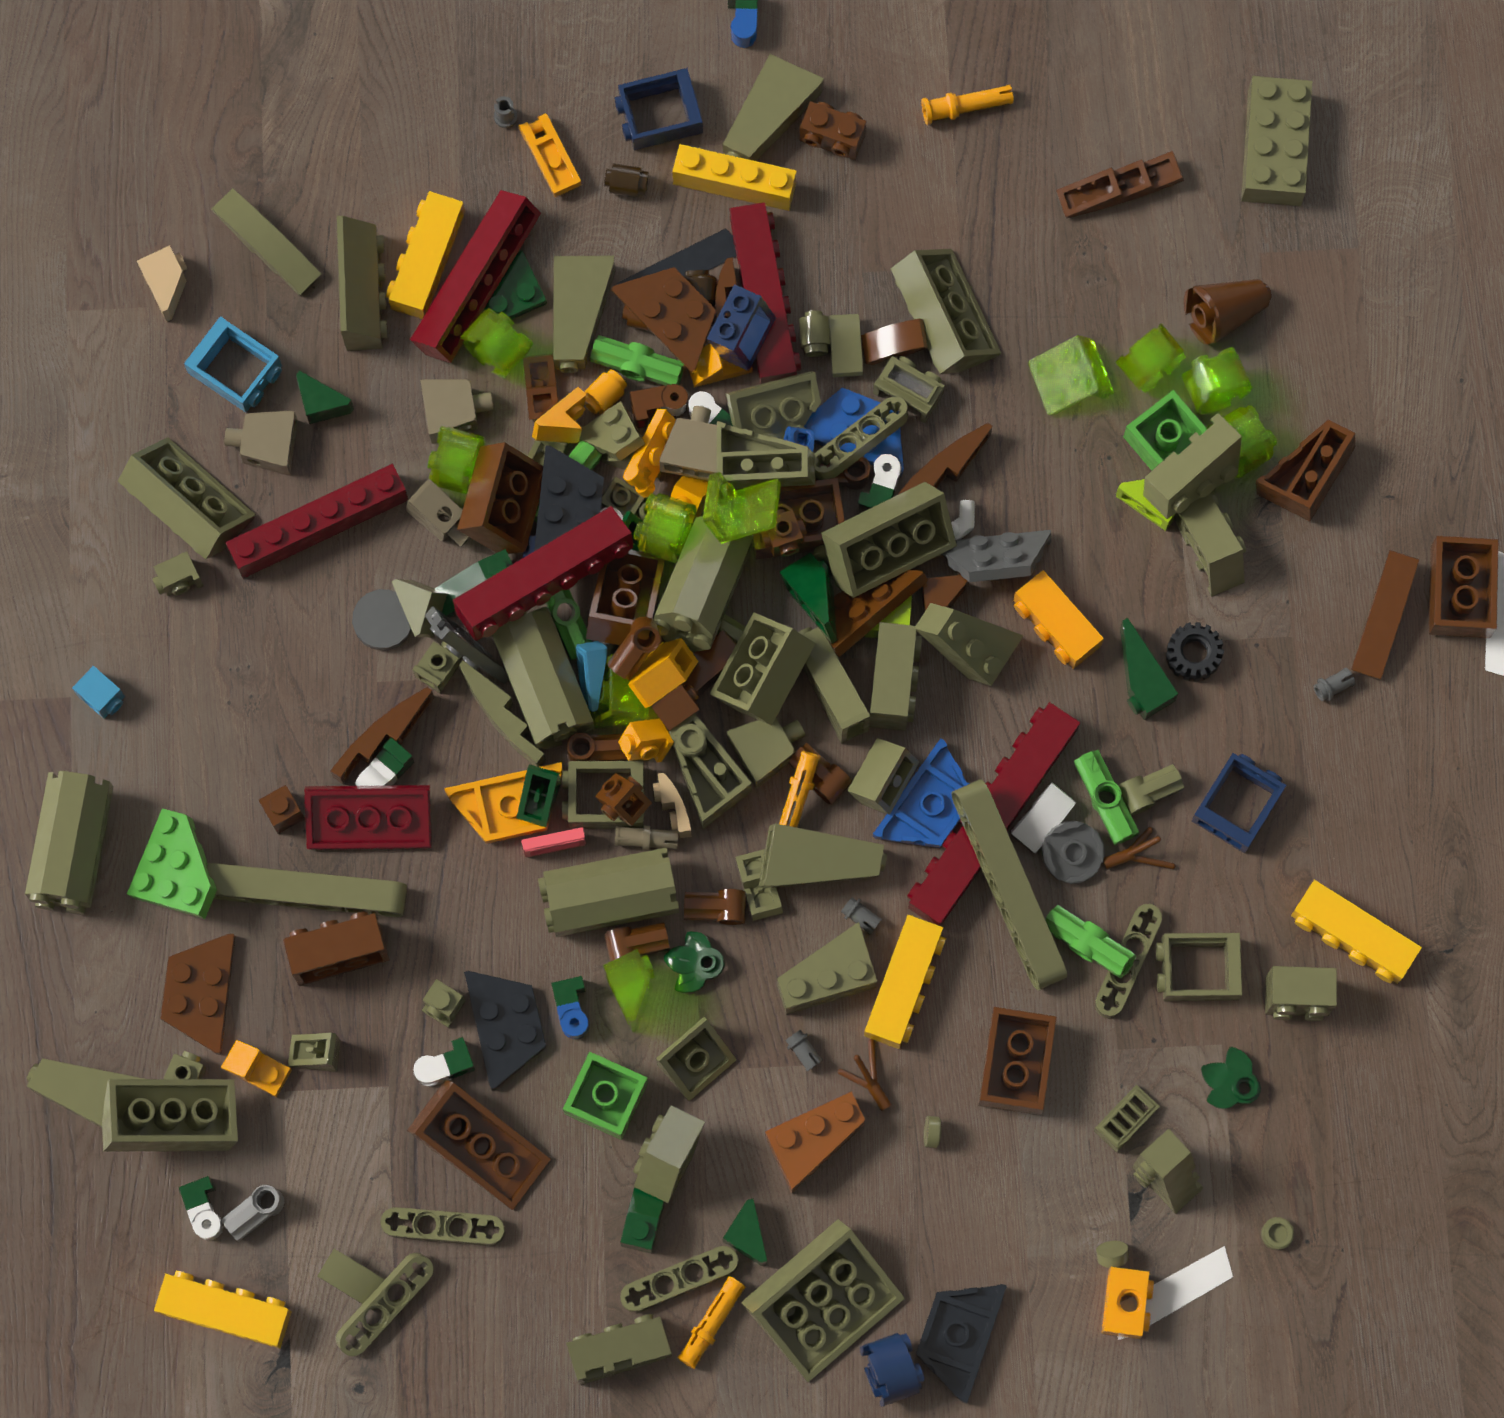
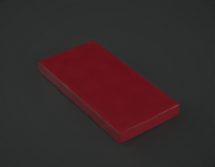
(368, 817)

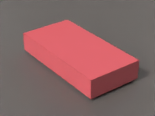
(553, 842)

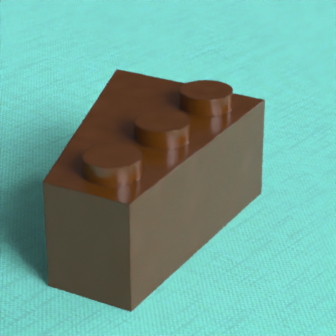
(1309, 472)

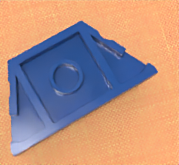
(840, 413)
(926, 808)

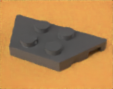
(998, 556)
(462, 643)

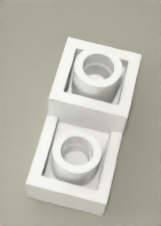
(1045, 814)

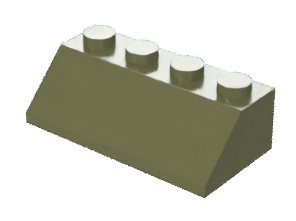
(360, 284)
(950, 314)
(185, 497)
(169, 1115)

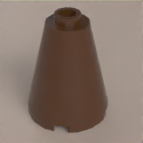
(1224, 307)

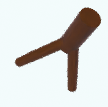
(1137, 847)
(871, 1078)

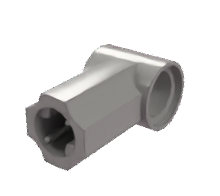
(251, 1214)

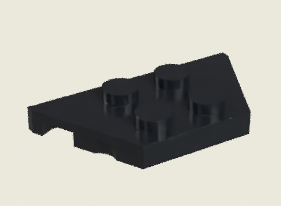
(567, 496)
(505, 1024)
(959, 1334)

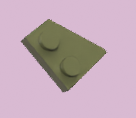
(613, 433)

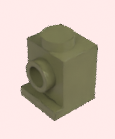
(176, 575)
(436, 676)
(442, 1003)
(188, 1061)

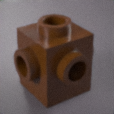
(788, 542)
(623, 799)

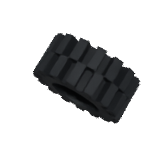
(1190, 669)

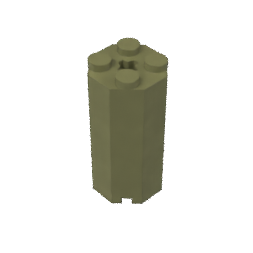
(701, 587)
(542, 679)
(69, 842)
(608, 892)

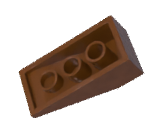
(478, 1144)

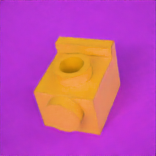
(646, 740)

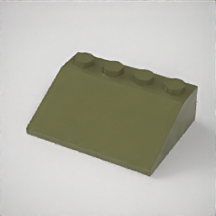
(823, 1300)

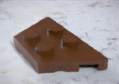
(671, 312)
(862, 613)
(199, 991)

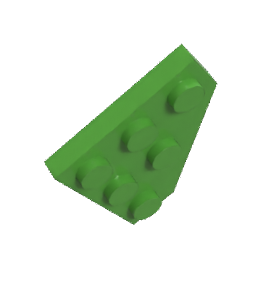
(174, 868)

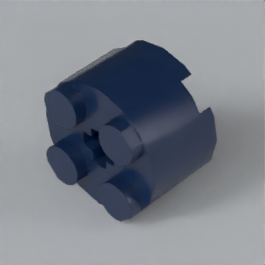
(892, 1369)

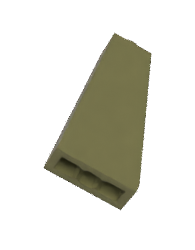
(771, 107)
(579, 301)
(834, 688)
(812, 857)
(73, 1087)

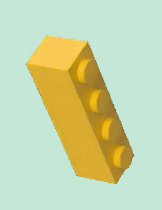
(734, 177)
(426, 254)
(1355, 932)
(903, 982)
(223, 1310)

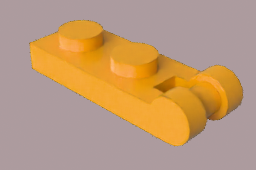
(550, 156)
(648, 455)

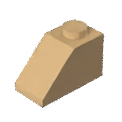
(165, 278)

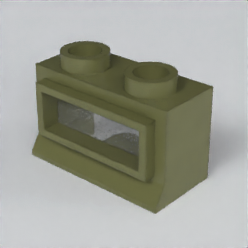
(915, 388)

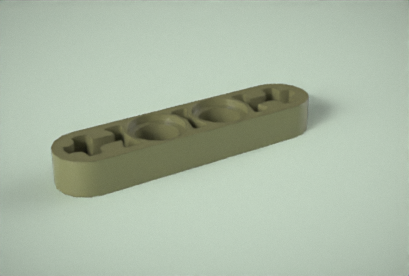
(863, 441)
(1151, 929)
(442, 1230)
(677, 1274)
(388, 1307)

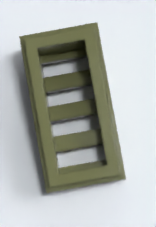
(1108, 1136)

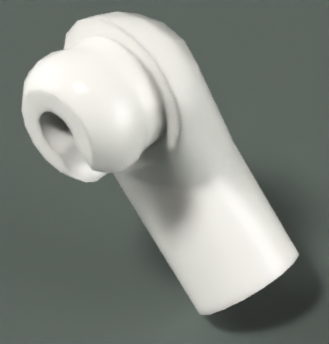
(966, 519)

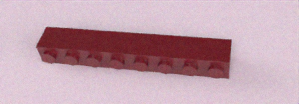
(1011, 791)

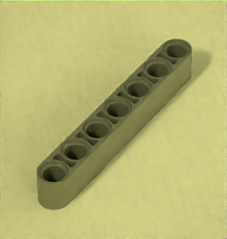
(1009, 884)
(308, 890)

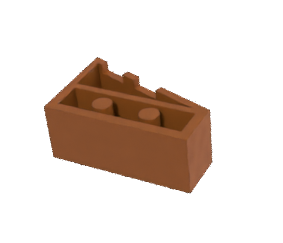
(813, 1138)

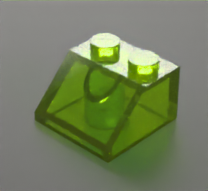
(617, 702)
(631, 985)

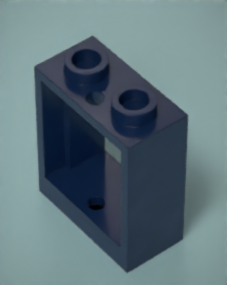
(655, 85)
(744, 332)
(1223, 828)

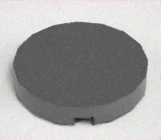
(381, 620)
(1073, 852)

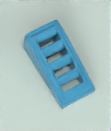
(591, 667)

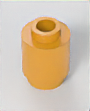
(604, 392)

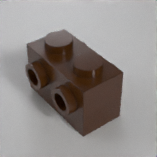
(833, 130)

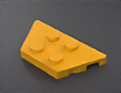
(493, 805)

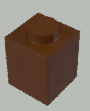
(677, 705)
(281, 809)

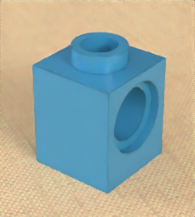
(99, 693)

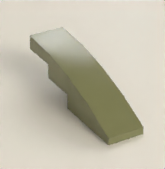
(266, 241)
(495, 705)

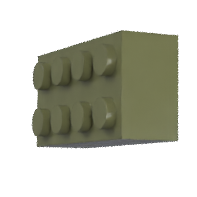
(1276, 141)
(889, 539)

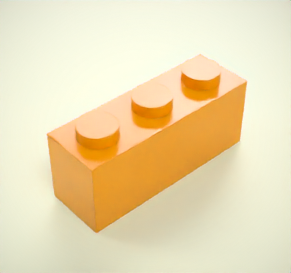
(1057, 620)

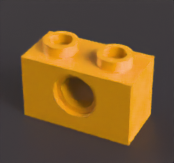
(1117, 1320)

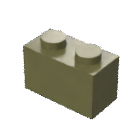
(883, 776)

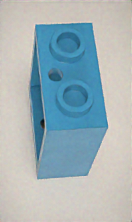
(211, 346)

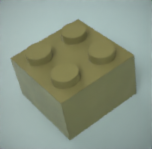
(1300, 992)
(667, 1153)

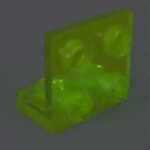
(1070, 374)
(740, 512)

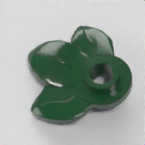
(690, 960)
(1226, 1078)

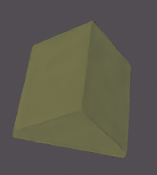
(695, 1059)

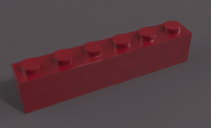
(475, 275)
(760, 275)
(317, 521)
(543, 574)

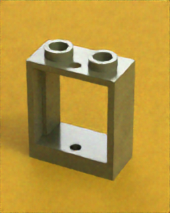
(597, 821)
(1232, 958)

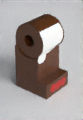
(647, 401)

